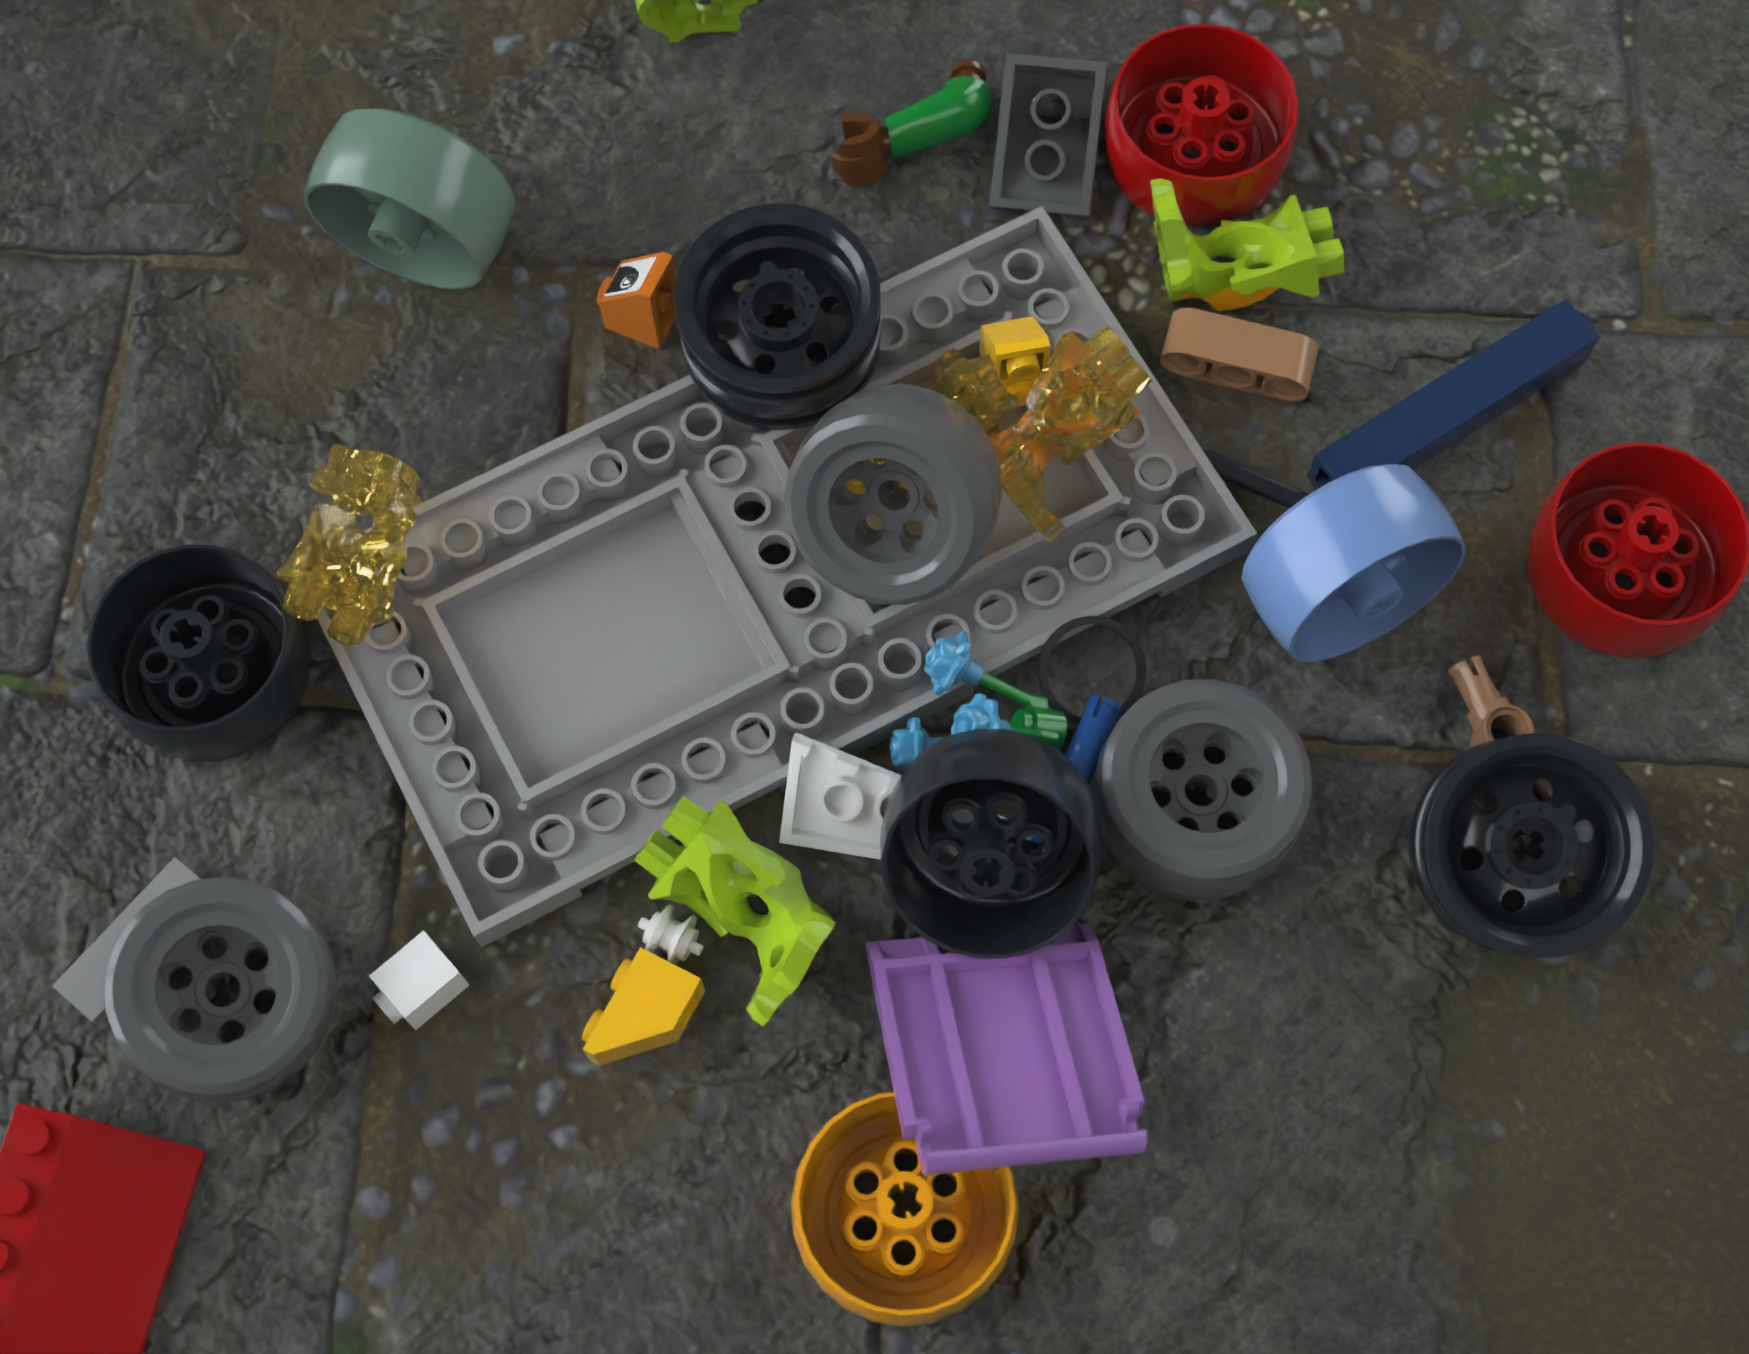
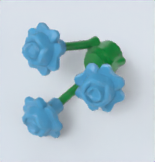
(947, 665)

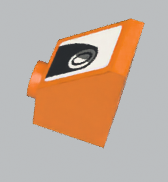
(640, 298)

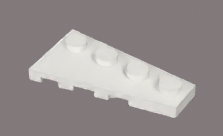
(838, 800)

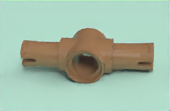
(1490, 709)

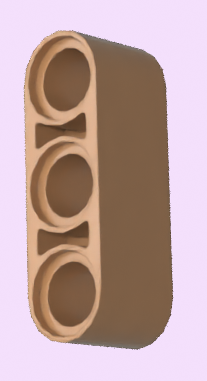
(1239, 354)

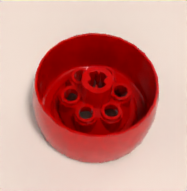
(1210, 90)
(1674, 522)

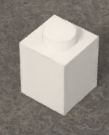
(417, 982)

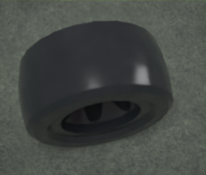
(164, 608)
(996, 890)

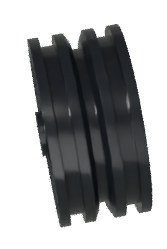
(760, 248)
(1585, 786)

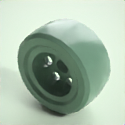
(410, 198)

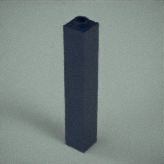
(1464, 396)

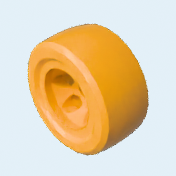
(863, 1273)

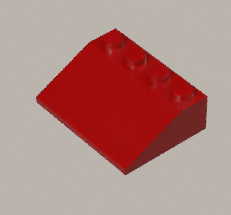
(86, 1232)

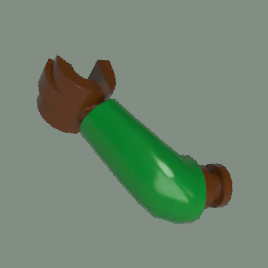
(942, 117)

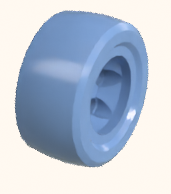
(1352, 561)

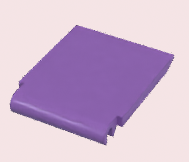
(1006, 1054)

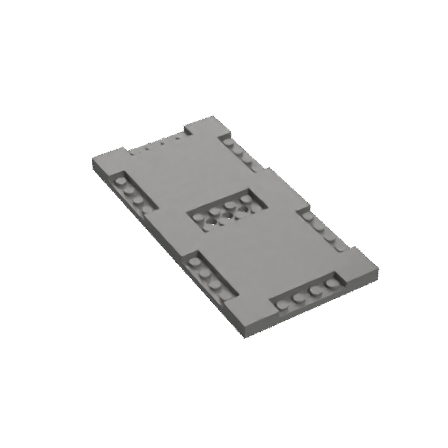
(611, 640)

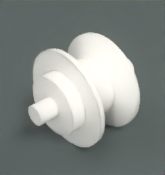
(670, 935)

